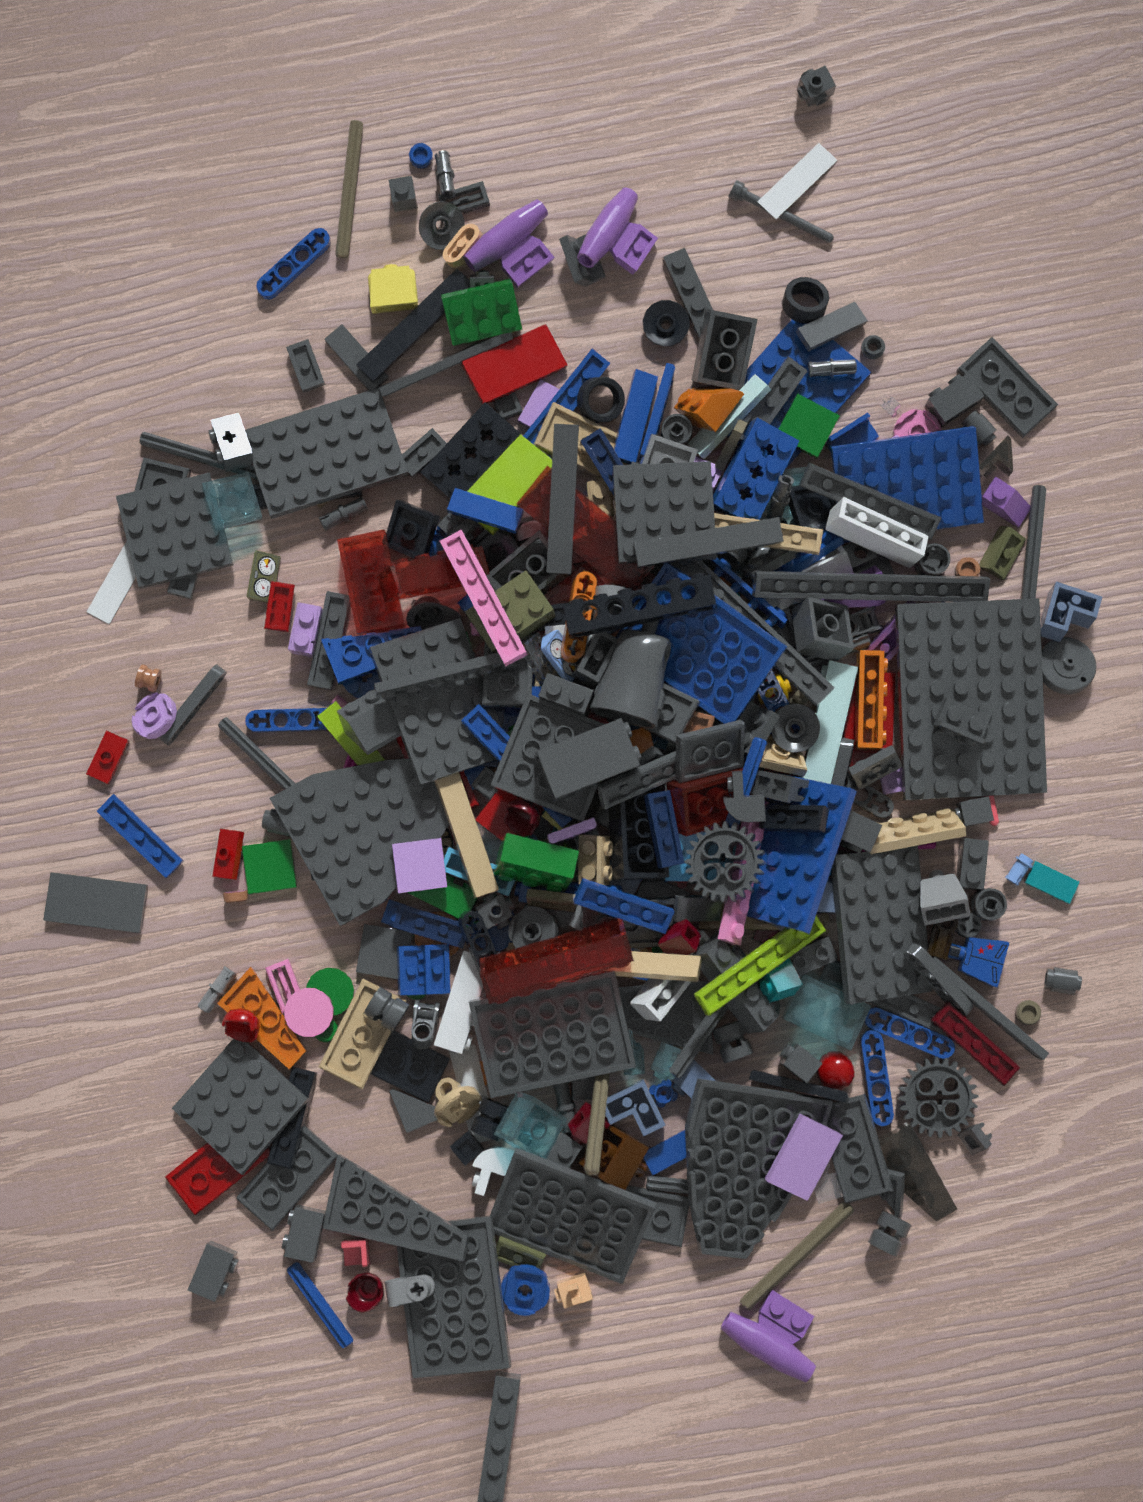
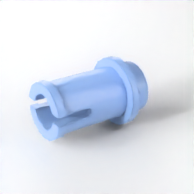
(1019, 869)

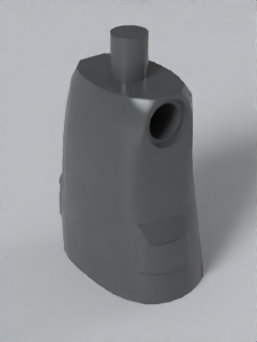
(634, 678)

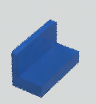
(855, 432)

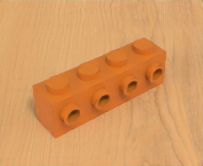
(869, 700)

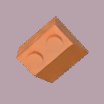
(708, 405)

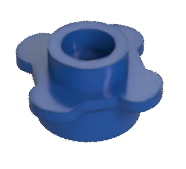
(660, 1099)

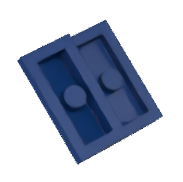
(423, 969)

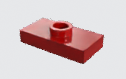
(279, 606)
(107, 757)
(228, 854)

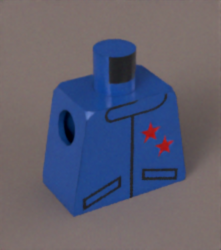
(981, 959)

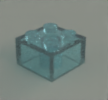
(530, 1125)

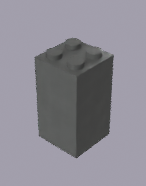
(588, 759)

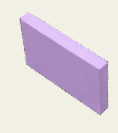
(573, 831)
(803, 1157)

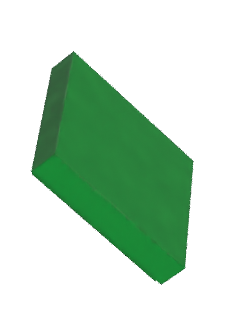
(809, 424)
(269, 866)

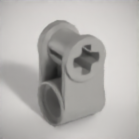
(405, 1290)

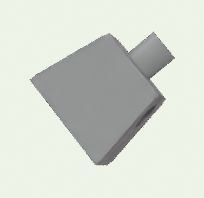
(942, 898)

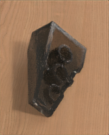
(922, 1182)

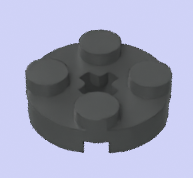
(526, 919)

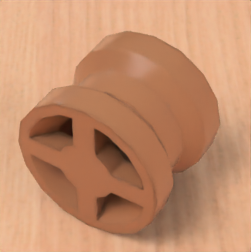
(148, 678)

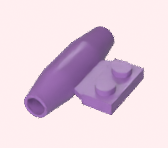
(614, 233)
(512, 244)
(773, 1336)

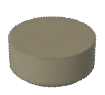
(1028, 1012)

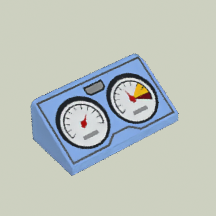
(551, 649)

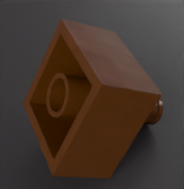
(619, 1157)

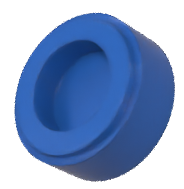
(420, 155)

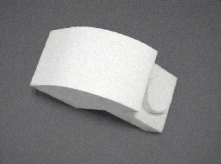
(494, 1160)

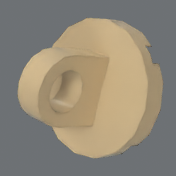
(456, 1105)

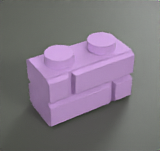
(305, 629)

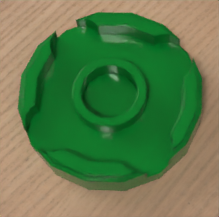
(335, 985)

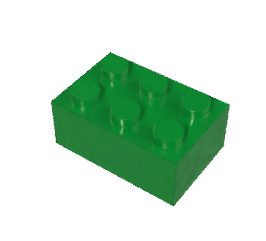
(481, 312)
(535, 863)

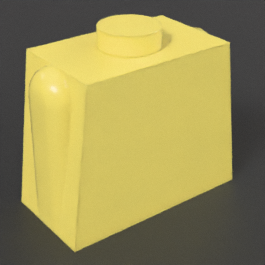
(392, 289)

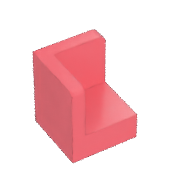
(356, 1252)

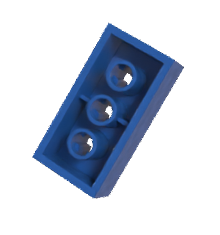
(768, 469)

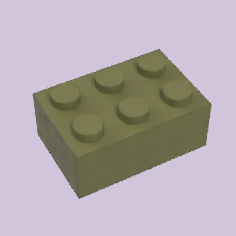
(523, 605)

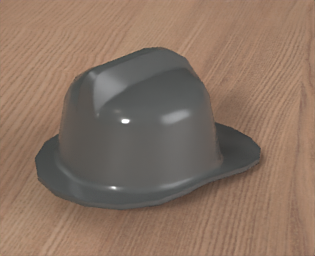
(429, 613)

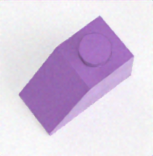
(1005, 502)

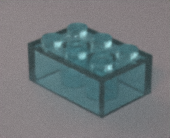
(825, 1014)

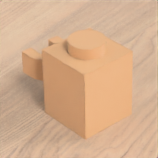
(573, 1290)

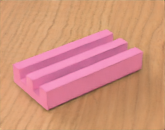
(278, 966)

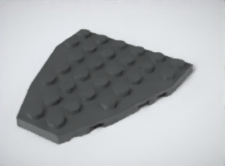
(348, 826)
(730, 1147)

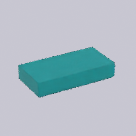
(1051, 882)

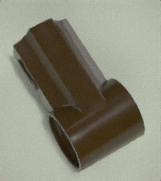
(941, 940)

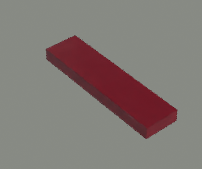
(975, 1043)

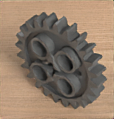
(726, 841)
(938, 1119)

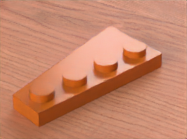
(274, 1032)

